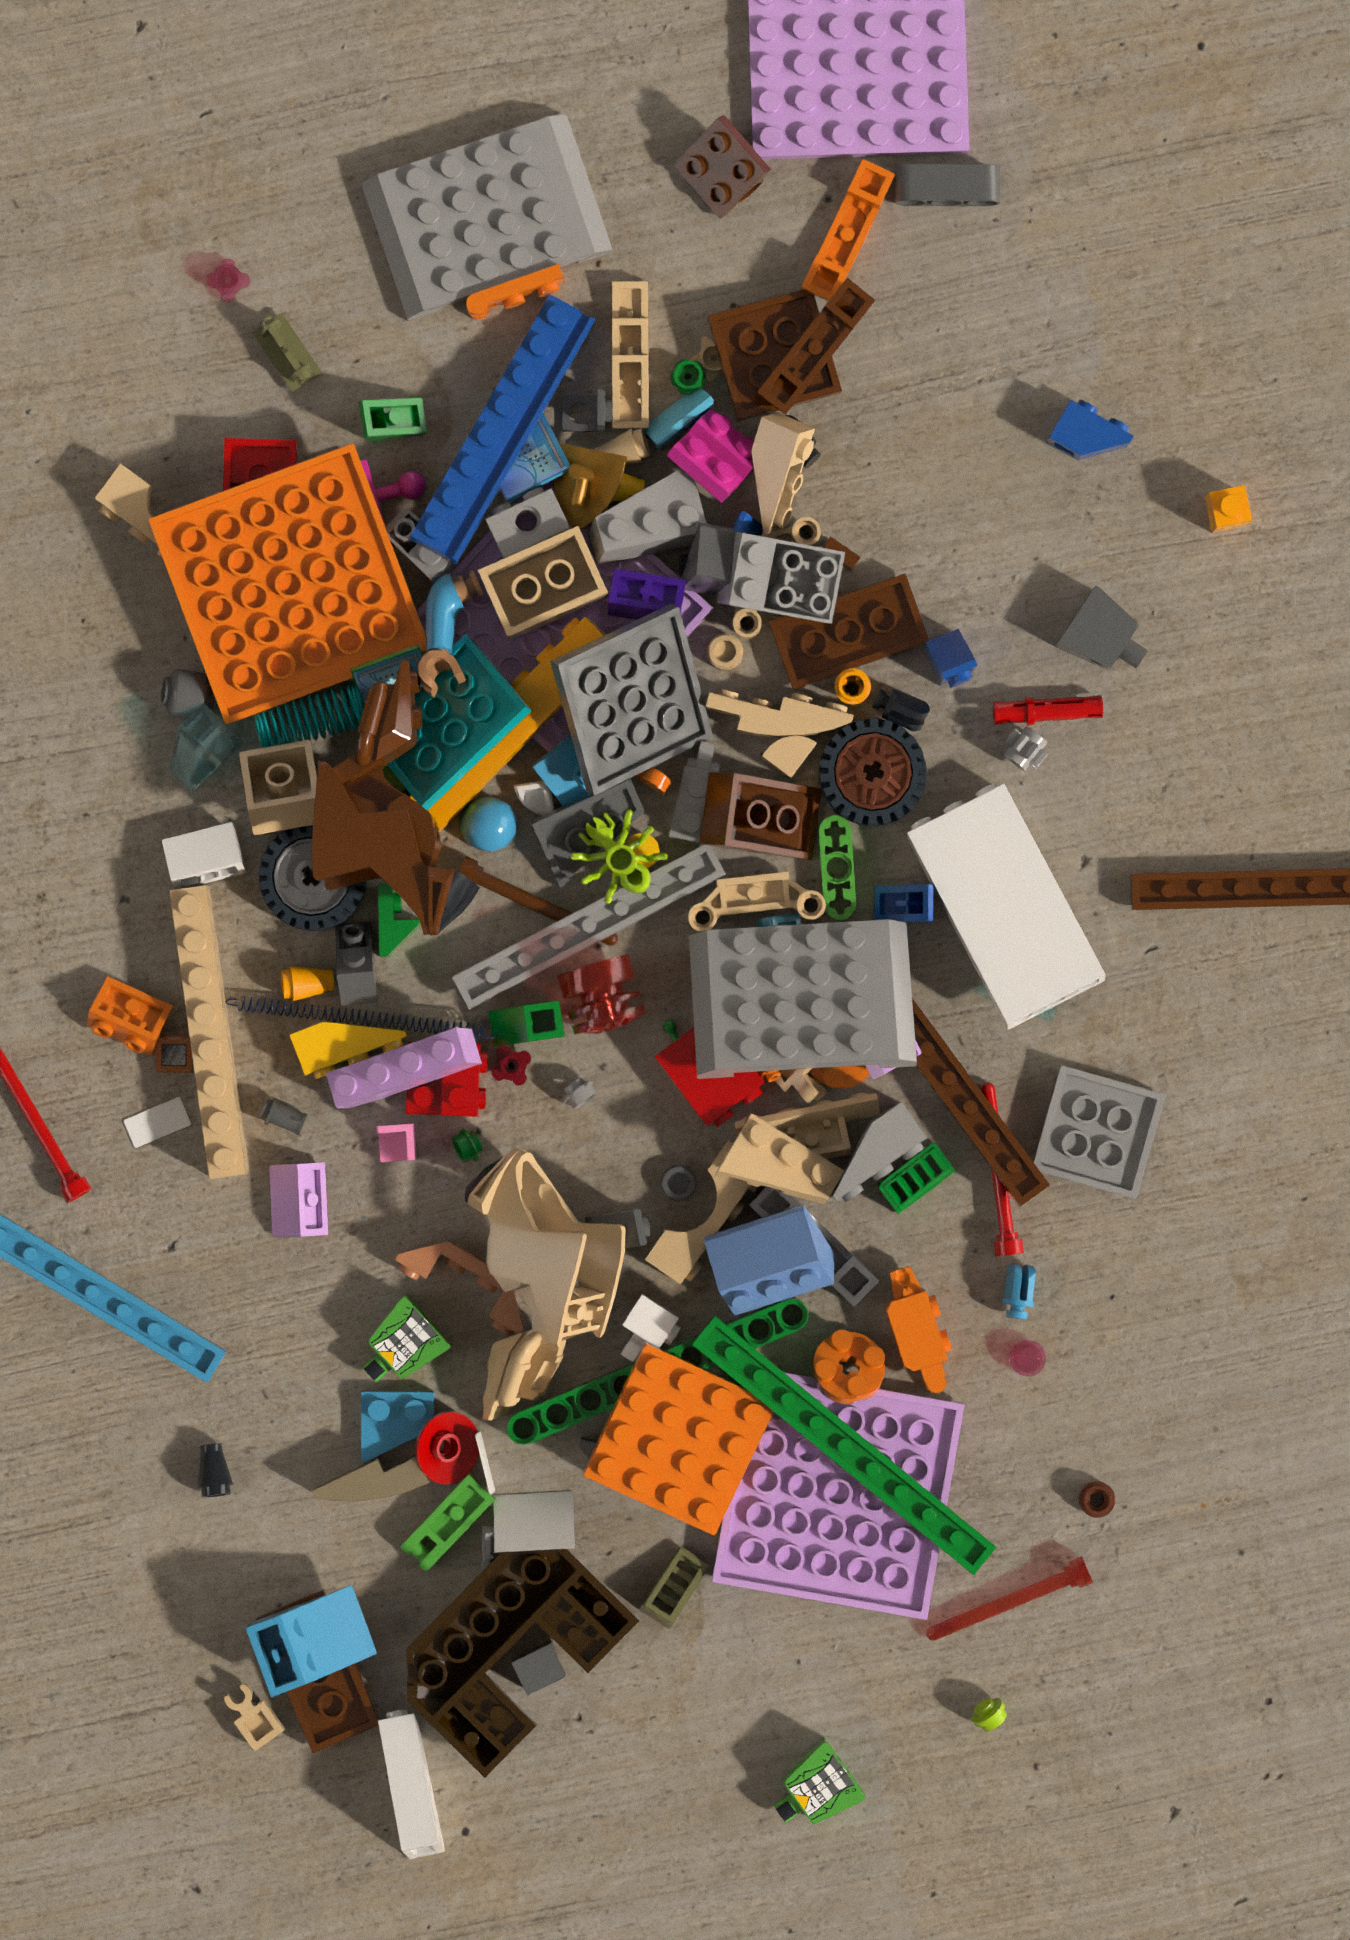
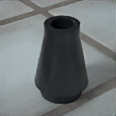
(214, 1474)

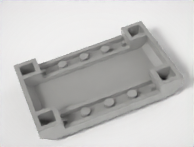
(486, 214)
(802, 997)

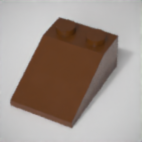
(760, 815)

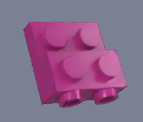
(715, 455)

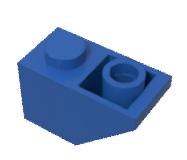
(1086, 434)
(950, 658)

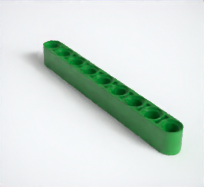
(605, 1384)

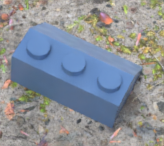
(770, 1260)

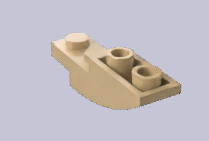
(795, 716)

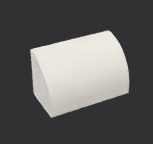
(204, 856)

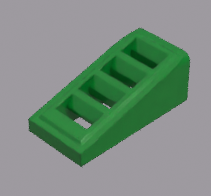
(891, 1196)

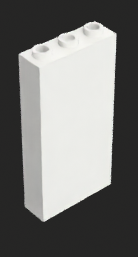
(1005, 905)

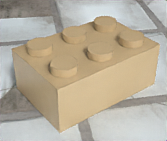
(543, 583)

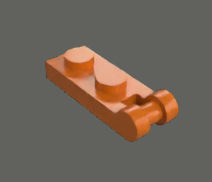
(513, 291)

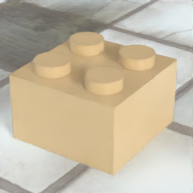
(280, 786)

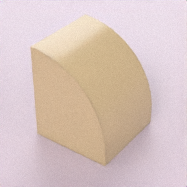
(788, 754)

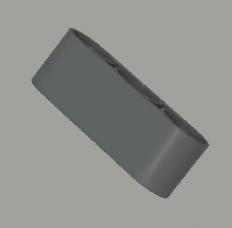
(947, 185)

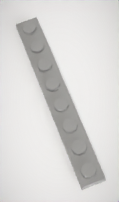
(587, 927)

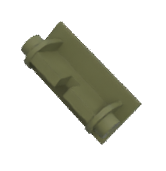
(286, 351)

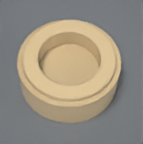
(725, 652)

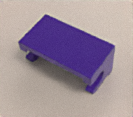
(641, 594)

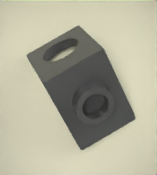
(600, 412)

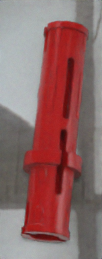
(1040, 710)

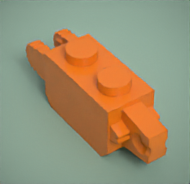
(916, 1330)

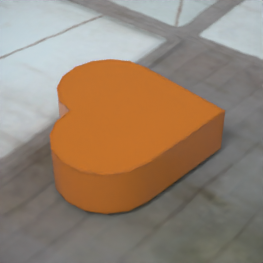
(655, 780)

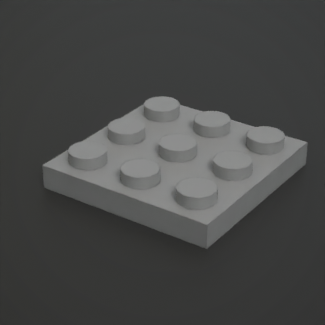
(1098, 1131)

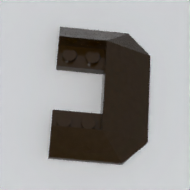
(485, 1620)

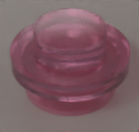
(1027, 1357)

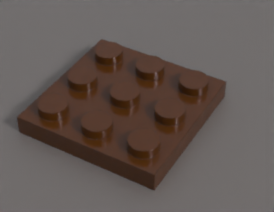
(757, 339)

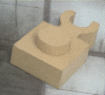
(257, 1721)

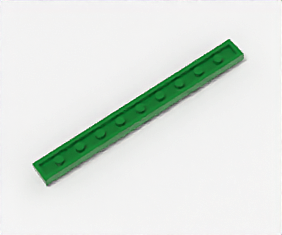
(843, 1445)

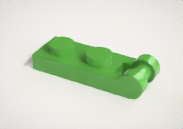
(448, 1521)

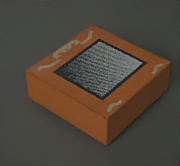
(174, 1054)

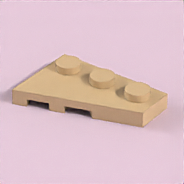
(777, 1161)

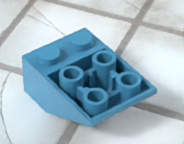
(310, 1640)

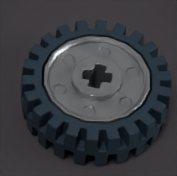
(284, 886)

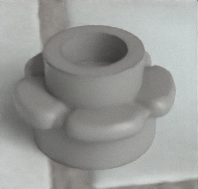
(579, 1093)

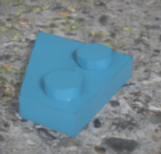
(392, 1419)

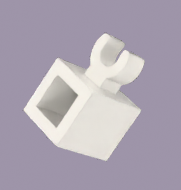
(649, 1323)

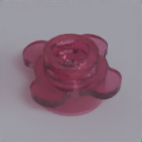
(217, 280)

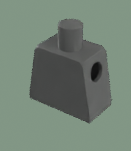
(1102, 633)

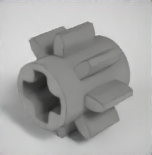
(1025, 748)

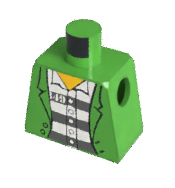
(404, 1342)
(819, 1786)

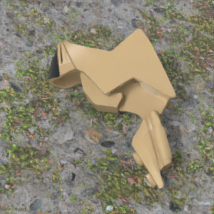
(541, 1258)

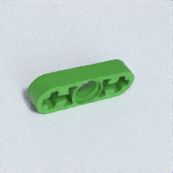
(826, 841)

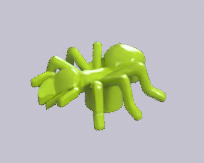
(618, 857)

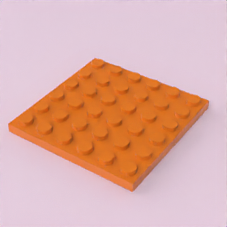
(287, 582)

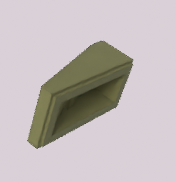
(658, 1614)

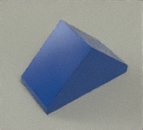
(904, 903)

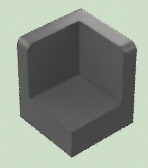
(538, 1667)

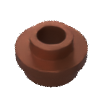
(1102, 1509)

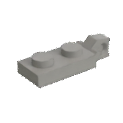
(691, 796)

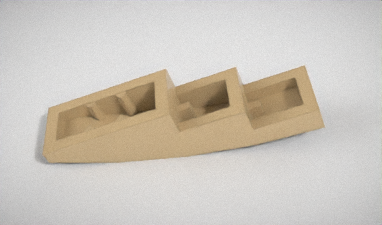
(630, 354)

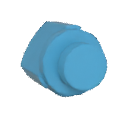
(1019, 1290)

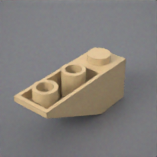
(778, 462)

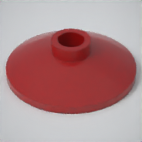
(458, 1452)

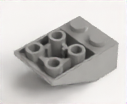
(783, 578)
(882, 1142)

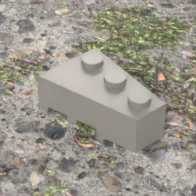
(650, 521)

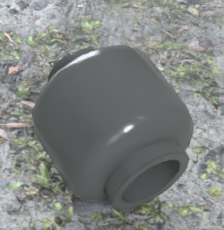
(186, 692)

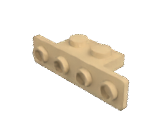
(823, 1124)

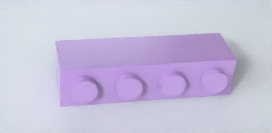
(403, 1068)

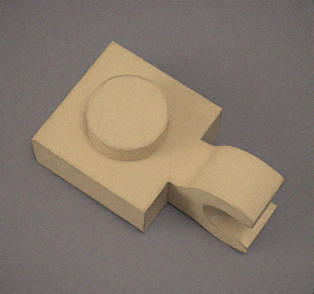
(800, 1080)

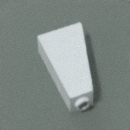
(410, 1785)

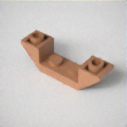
(422, 1260)

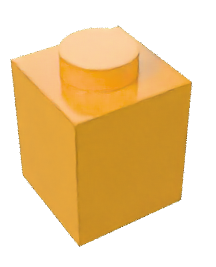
(1228, 508)

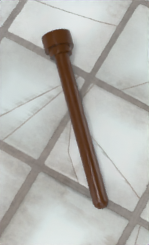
(476, 874)

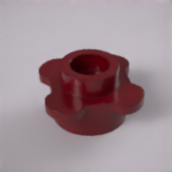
(520, 1060)

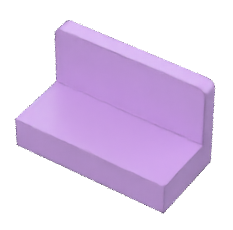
(298, 1200)

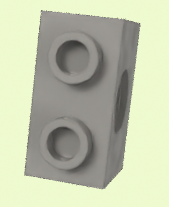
(536, 502)

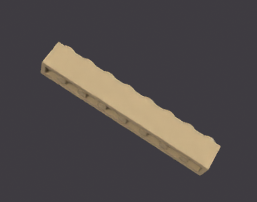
(209, 1032)

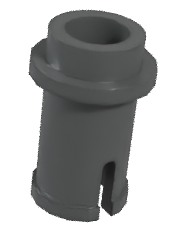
(281, 1115)

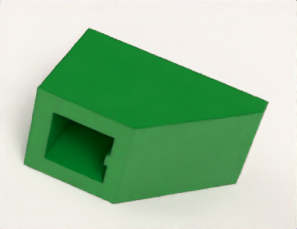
(527, 1023)

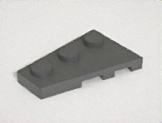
(559, 829)

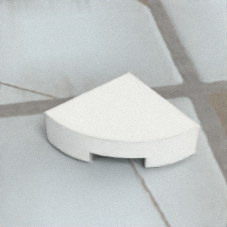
(535, 797)

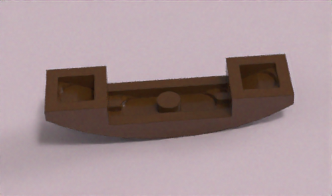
(816, 346)

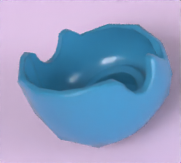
(488, 824)

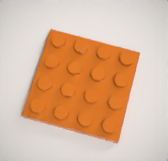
(679, 1439)

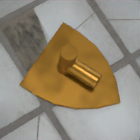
(588, 484)

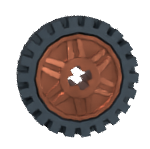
(860, 746)

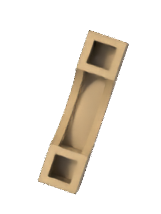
(129, 499)
(678, 1251)

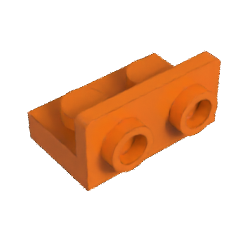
(128, 1016)

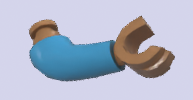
(442, 610)

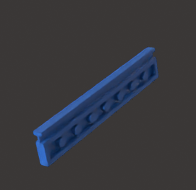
(502, 429)

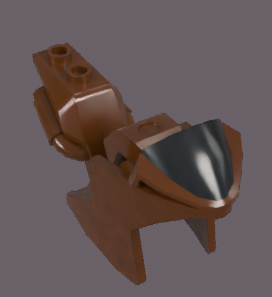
(374, 830)

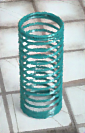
(357, 709)

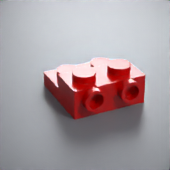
(255, 458)
(451, 1095)

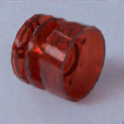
(601, 995)

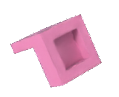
(397, 1142)

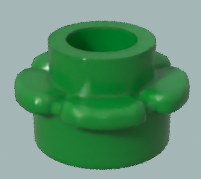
(688, 367)
(467, 1145)

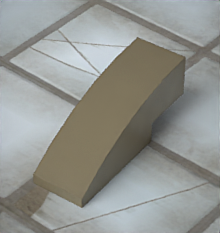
(373, 1482)

